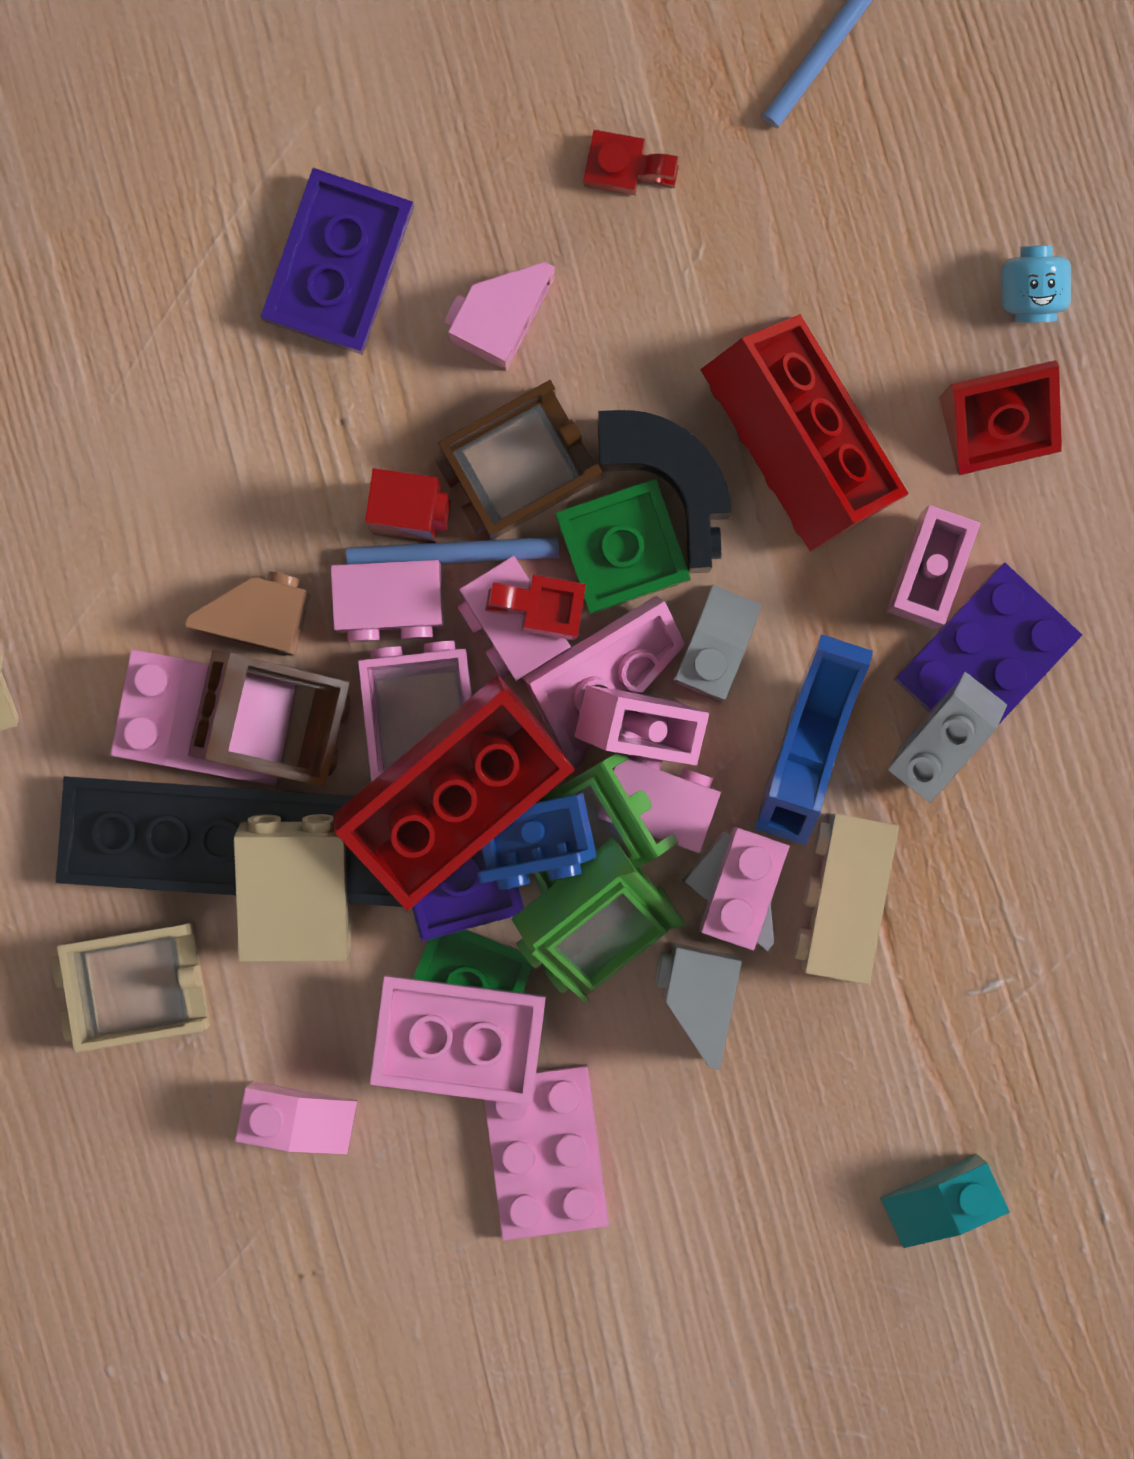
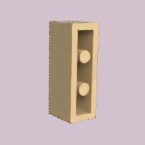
(846, 898)

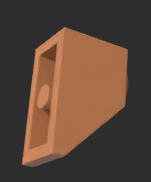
(257, 613)

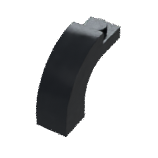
(669, 451)

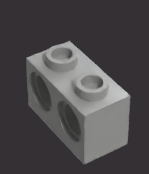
(947, 737)

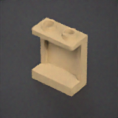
(291, 890)

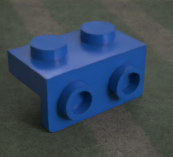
(546, 837)

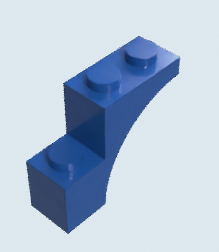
(812, 739)

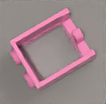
(409, 697)

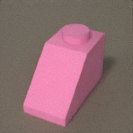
(499, 313)
(295, 1119)

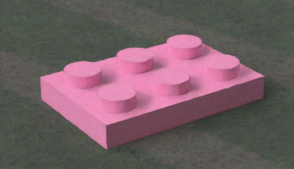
(457, 1040)
(548, 1158)

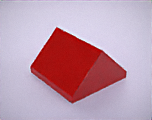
(1004, 417)

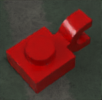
(619, 162)
(548, 605)

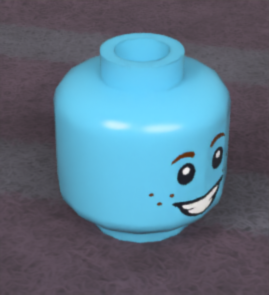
(1036, 284)

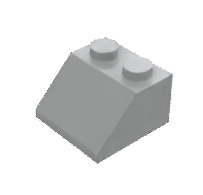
(701, 994)

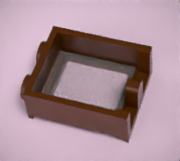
(517, 461)

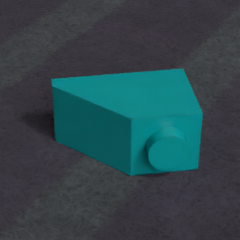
(945, 1203)

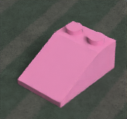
(162, 709)

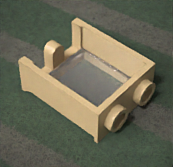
(131, 988)

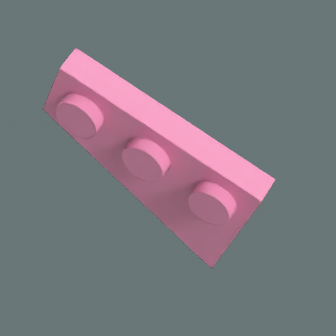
(618, 657)

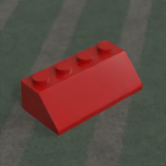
(803, 431)
(451, 793)

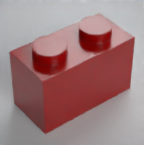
(406, 506)

